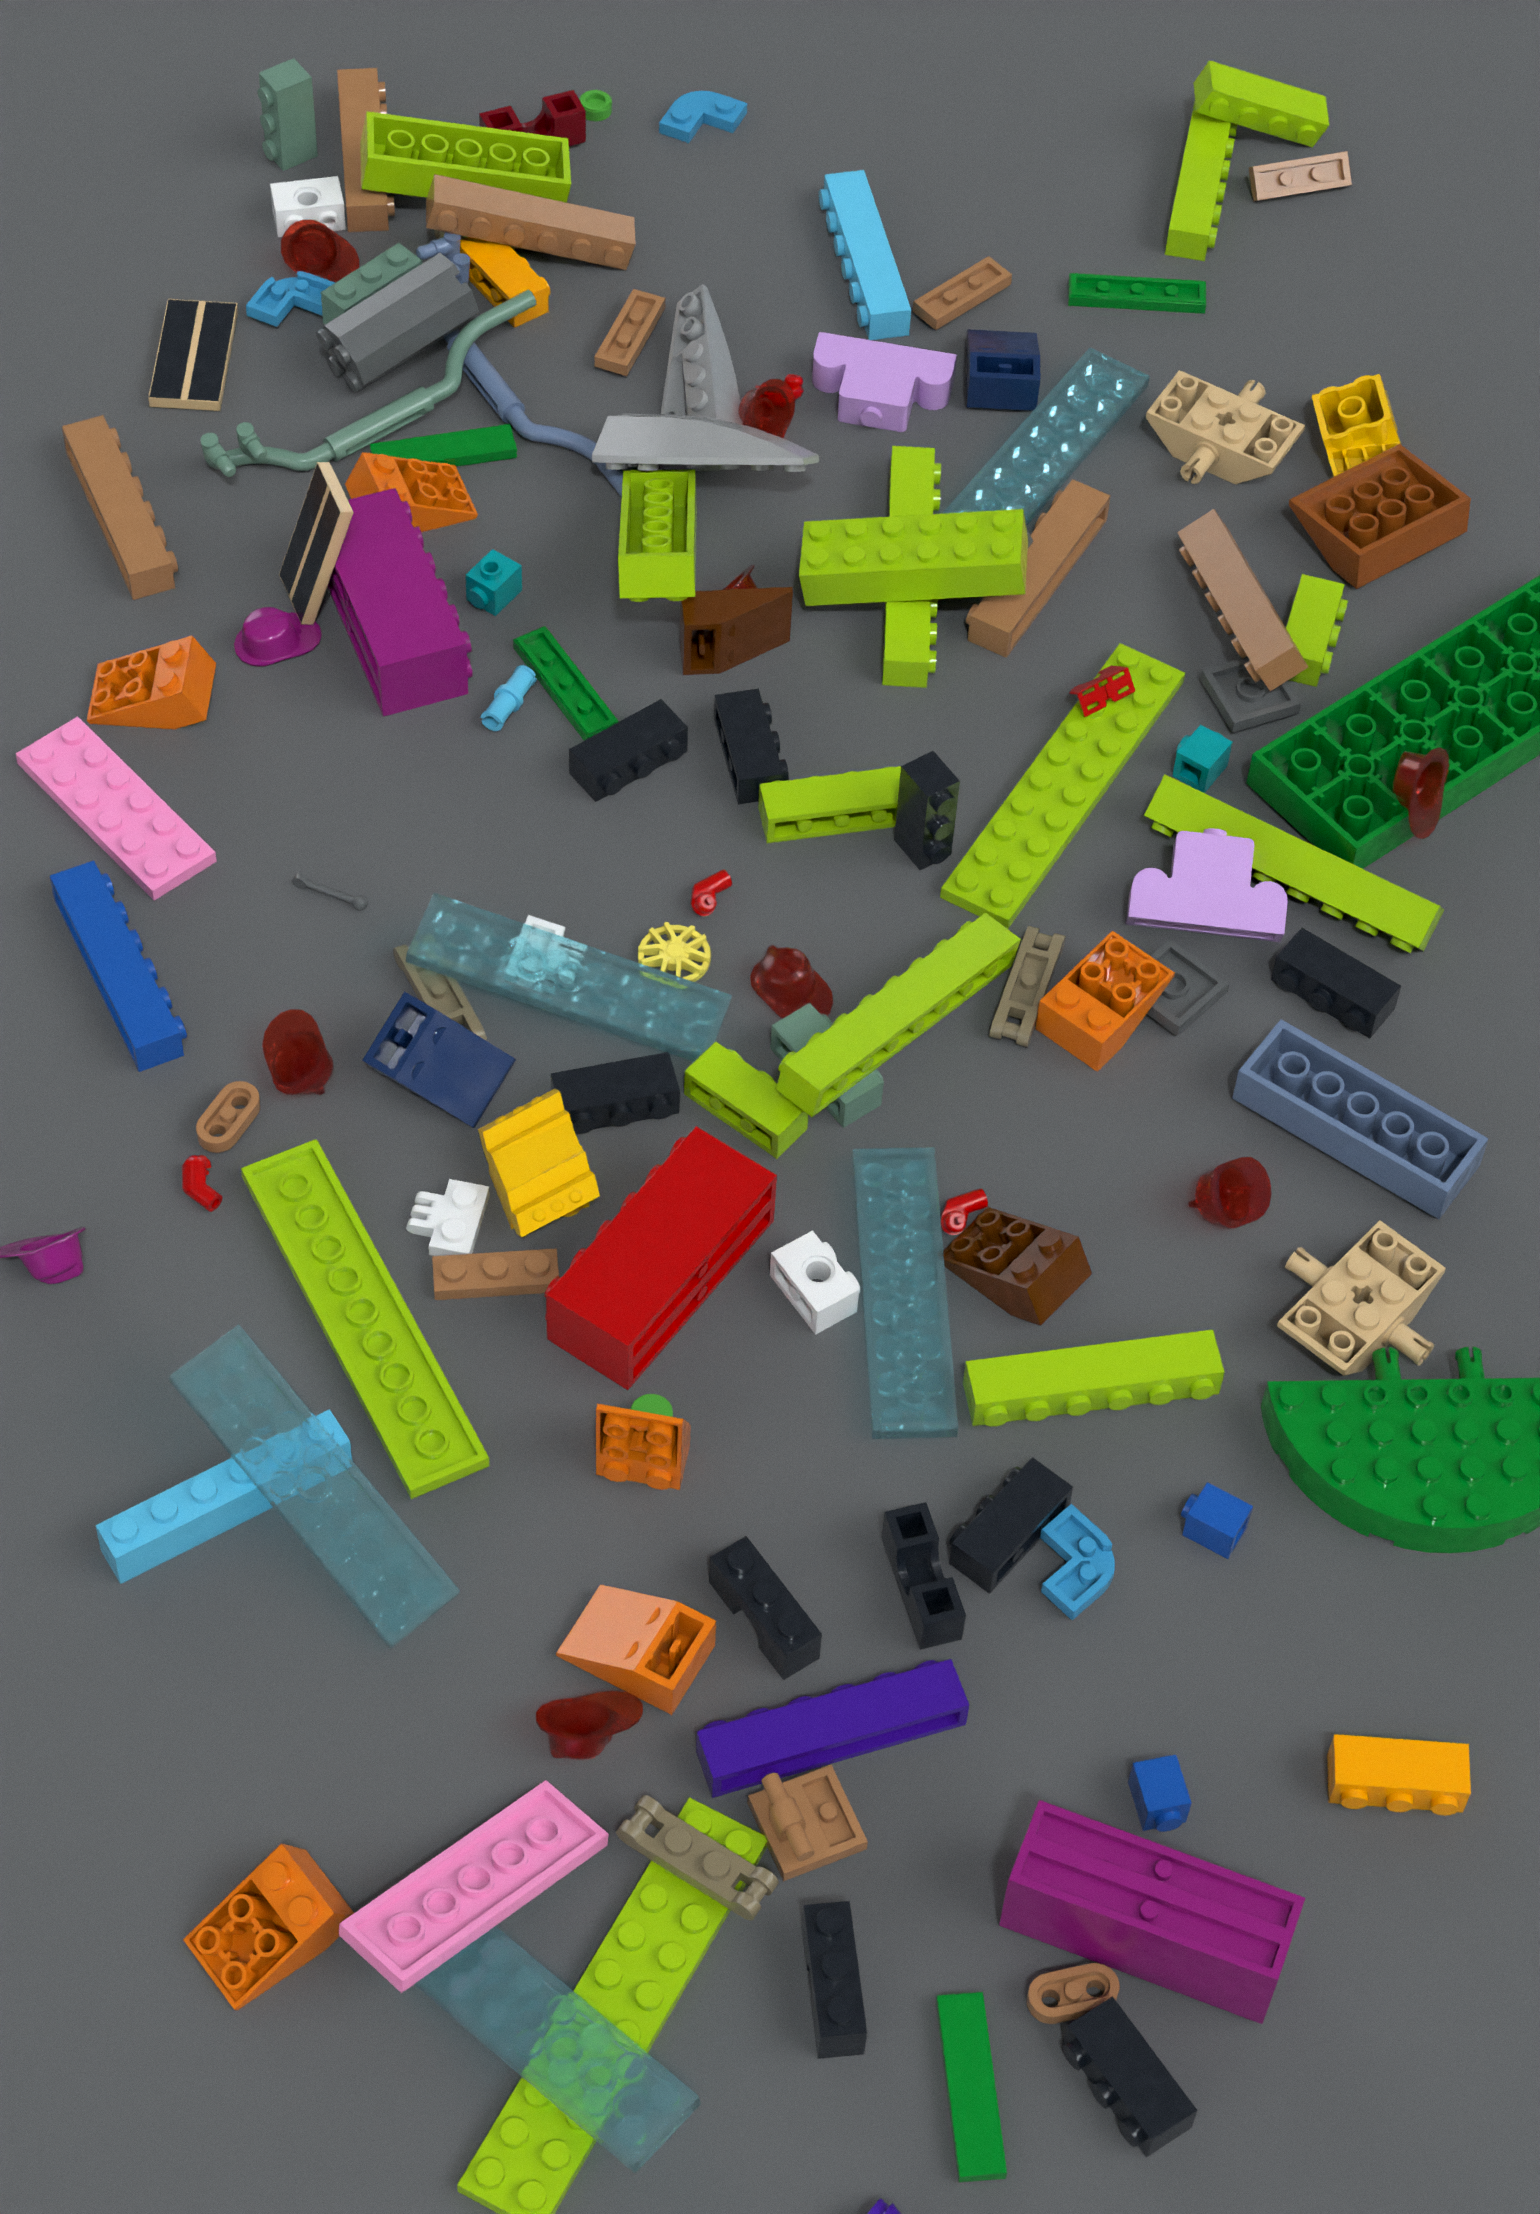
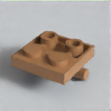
(806, 1821)

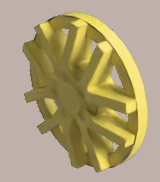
(675, 953)

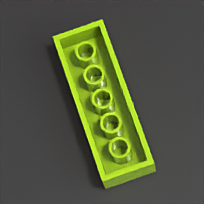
(406, 152)
(658, 535)
(914, 557)

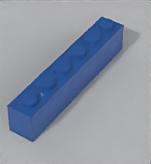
(117, 965)

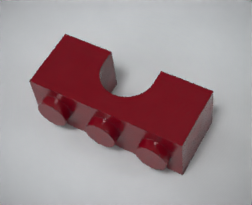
(560, 117)

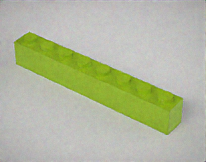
(907, 623)
(1302, 867)
(896, 1014)

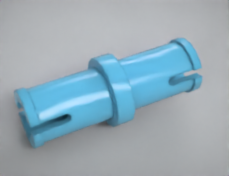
(508, 698)

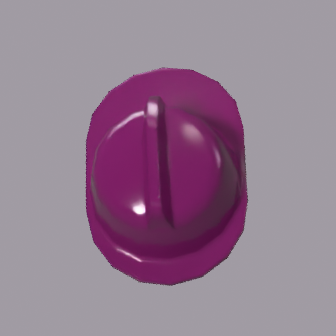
(274, 636)
(49, 1257)

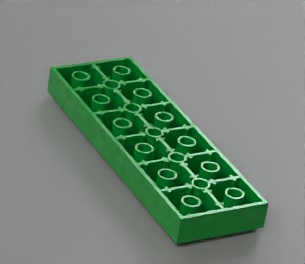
(1460, 693)

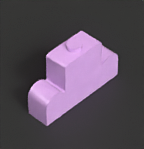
(881, 379)
(1209, 891)

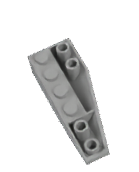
(700, 366)
(693, 441)

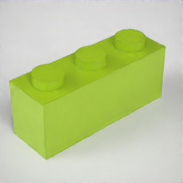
(1313, 624)
(744, 1099)

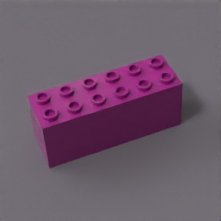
(398, 608)
(1150, 1911)

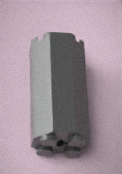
(398, 322)

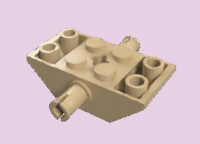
(1221, 429)
(1363, 1300)

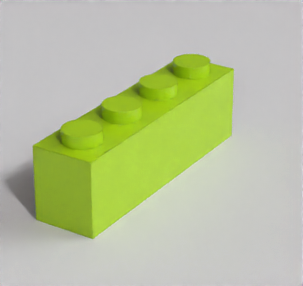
(1261, 104)
(829, 804)

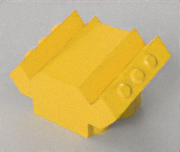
(1355, 422)
(538, 1164)

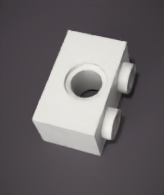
(310, 200)
(817, 1302)

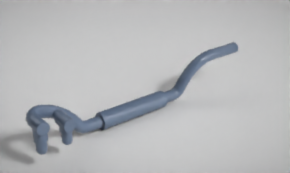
(494, 386)

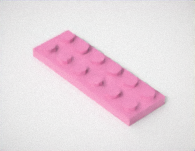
(116, 808)
(473, 1886)

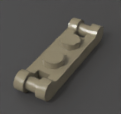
(1027, 985)
(439, 992)
(697, 1858)

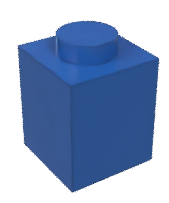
(1216, 1519)
(1159, 1793)

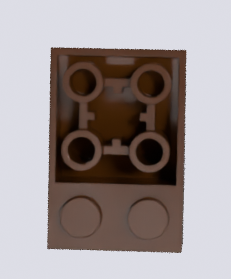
(732, 627)
(1018, 1264)

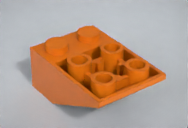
(430, 488)
(154, 687)
(1102, 1000)
(641, 1447)
(641, 1644)
(269, 1925)

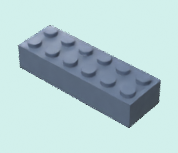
(1360, 1118)

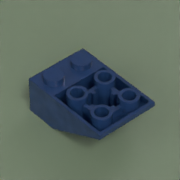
(1002, 369)
(438, 1060)

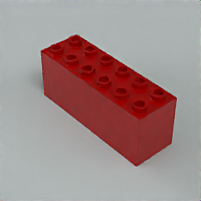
(660, 1257)

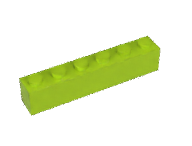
(1200, 187)
(1093, 1378)

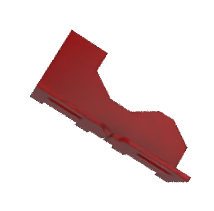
(1106, 691)

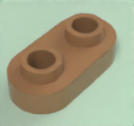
(225, 1119)
(1070, 1991)

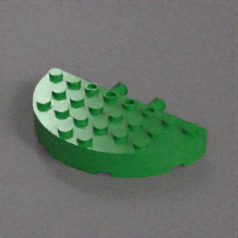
(1415, 1457)

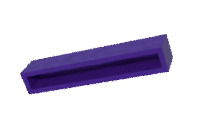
(831, 1726)

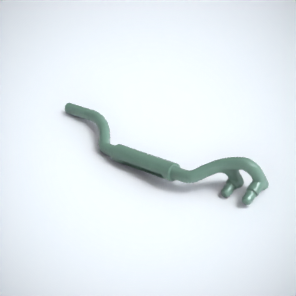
(373, 425)

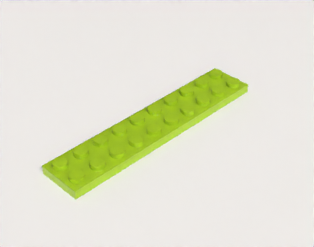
(1059, 792)
(365, 1319)
(635, 1985)

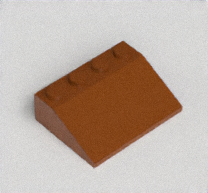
(1381, 515)

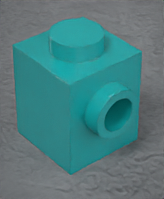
(493, 582)
(1201, 758)

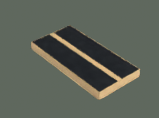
(193, 355)
(316, 543)

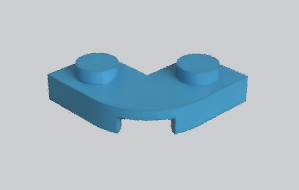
(701, 107)
(278, 297)
(1088, 1560)

